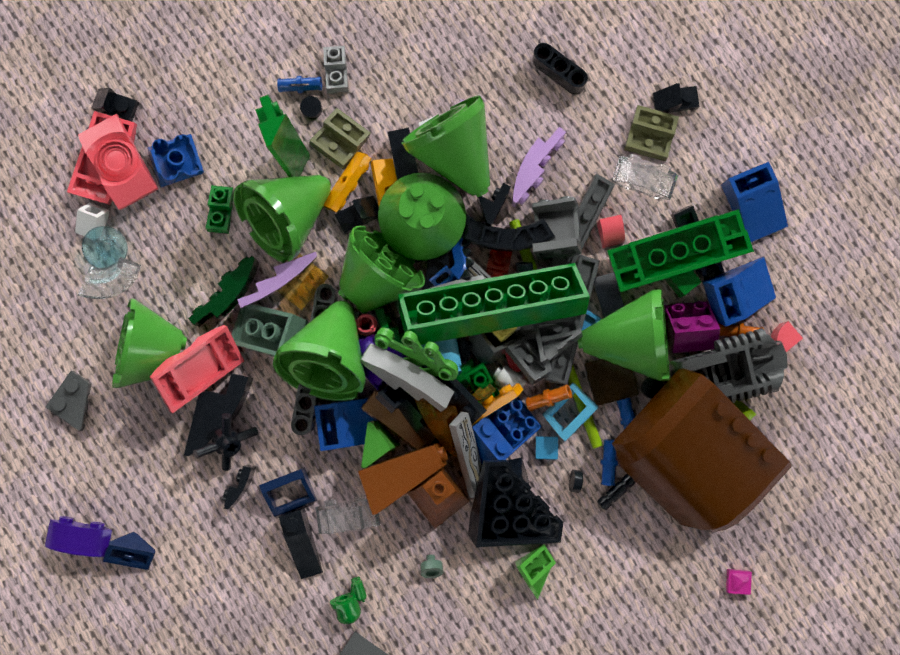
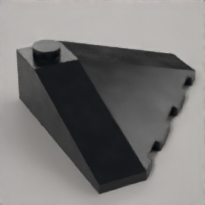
(508, 511)

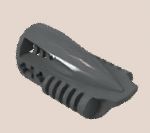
(740, 365)

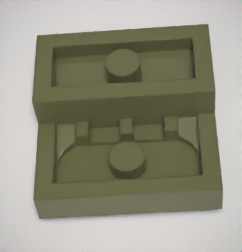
(651, 133)
(339, 138)

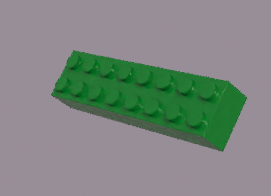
(494, 303)

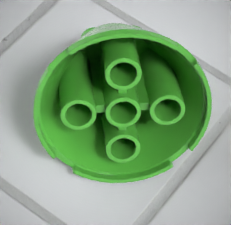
(422, 216)
(375, 272)
(144, 345)

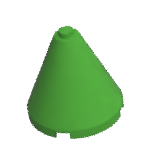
(455, 145)
(281, 211)
(632, 337)
(325, 355)

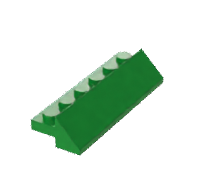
(281, 137)
(680, 250)

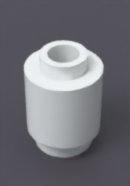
(507, 375)

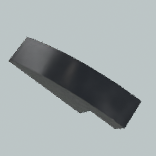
(209, 411)

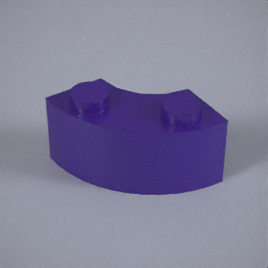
(78, 538)

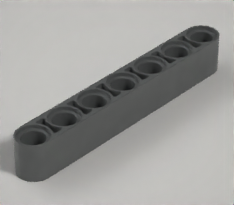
(302, 391)

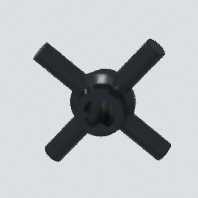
(225, 442)

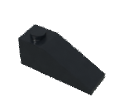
(301, 542)

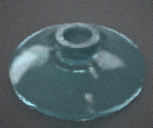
(94, 249)

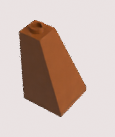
(397, 476)
(438, 497)

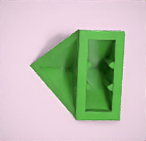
(377, 443)
(535, 568)

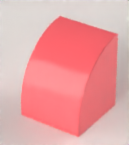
(611, 231)
(787, 335)

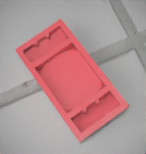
(117, 162)
(85, 178)
(196, 368)

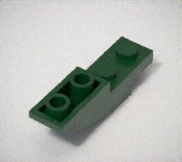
(233, 286)

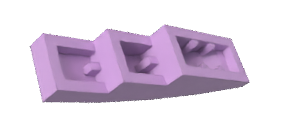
(284, 274)

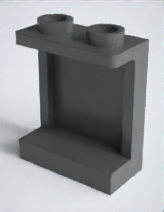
(564, 221)

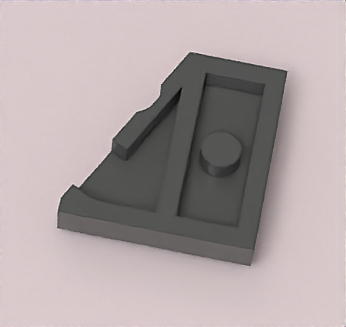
(527, 358)
(71, 400)

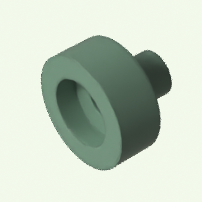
(431, 568)

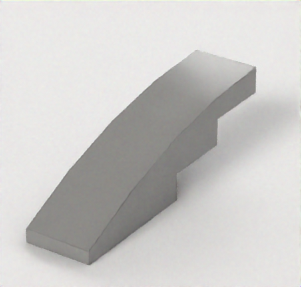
(404, 374)

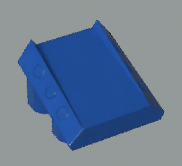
(175, 159)

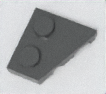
(556, 336)

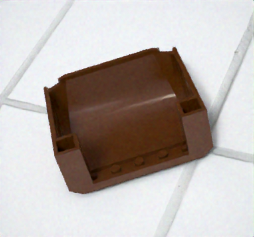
(699, 454)

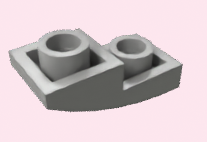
(335, 69)

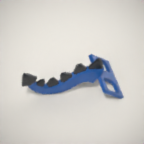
(461, 263)

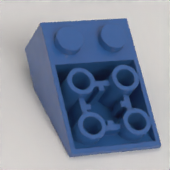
(758, 200)
(739, 292)
(341, 424)
(504, 431)

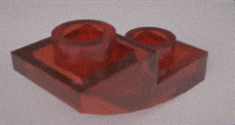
(498, 263)

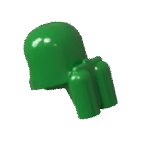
(347, 605)

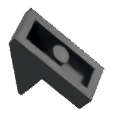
(676, 99)
(111, 103)
(491, 209)
(360, 213)

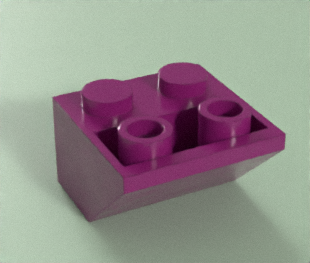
(691, 327)

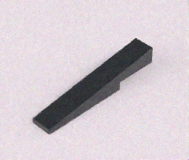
(404, 162)

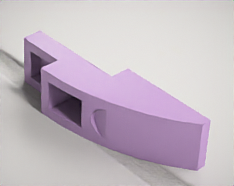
(530, 172)

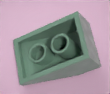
(265, 328)

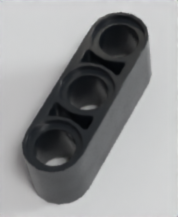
(556, 59)

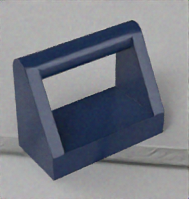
(283, 480)

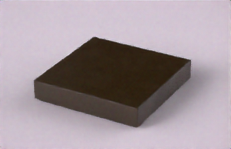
(610, 382)

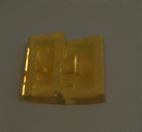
(304, 286)

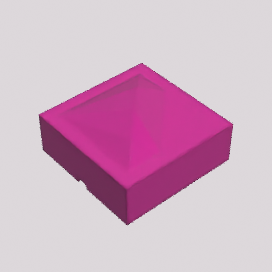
(738, 581)

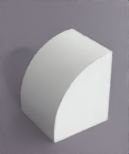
(90, 217)

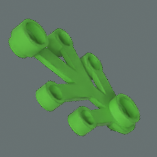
(440, 367)

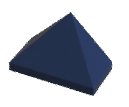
(130, 551)

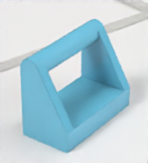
(565, 433)

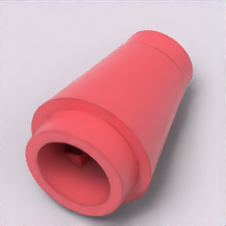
(363, 320)

